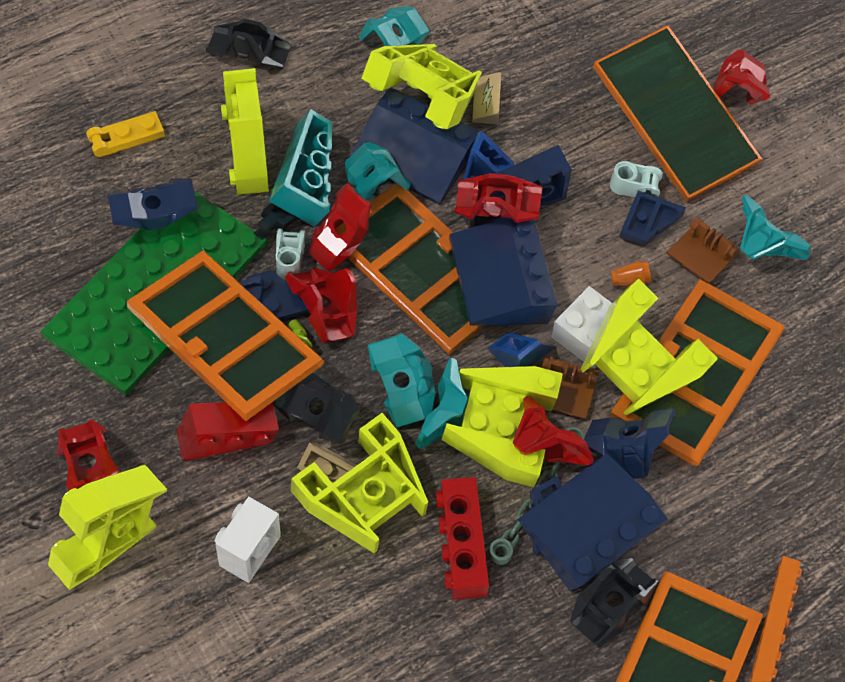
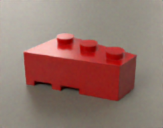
(219, 429)

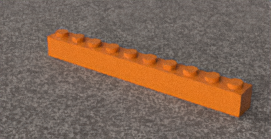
(776, 621)

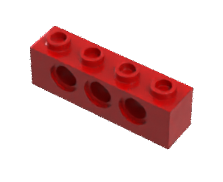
(462, 582)

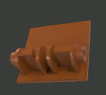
(703, 251)
(575, 387)

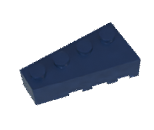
(545, 169)

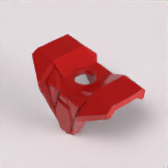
(745, 72)
(521, 199)
(327, 244)
(339, 289)
(538, 433)
(83, 441)

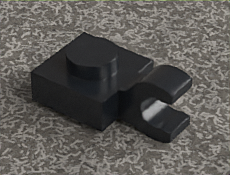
(273, 218)

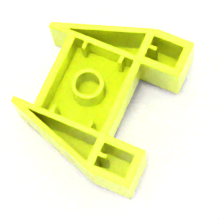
(424, 69)
(246, 131)
(636, 358)
(495, 414)
(369, 491)
(107, 522)

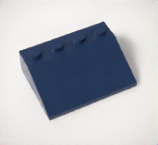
(424, 153)
(503, 274)
(591, 521)

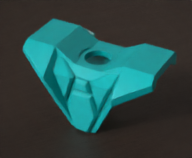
(405, 19)
(367, 158)
(765, 239)
(403, 355)
(450, 408)

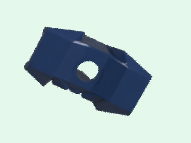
(153, 206)
(630, 441)

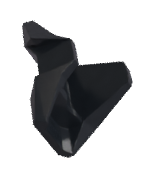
(250, 41)
(337, 413)
(593, 614)

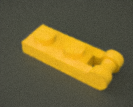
(125, 134)

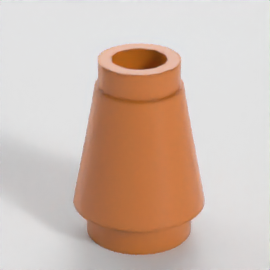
(630, 273)

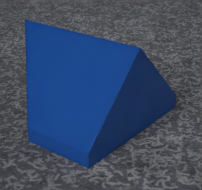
(486, 158)
(518, 350)

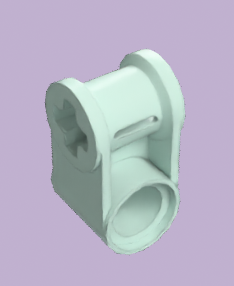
(636, 179)
(289, 249)

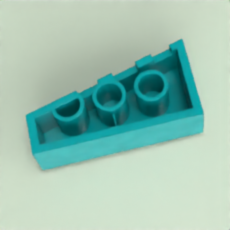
(303, 176)

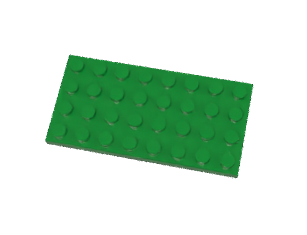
(96, 322)

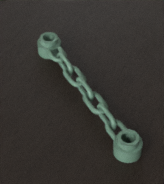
(503, 544)

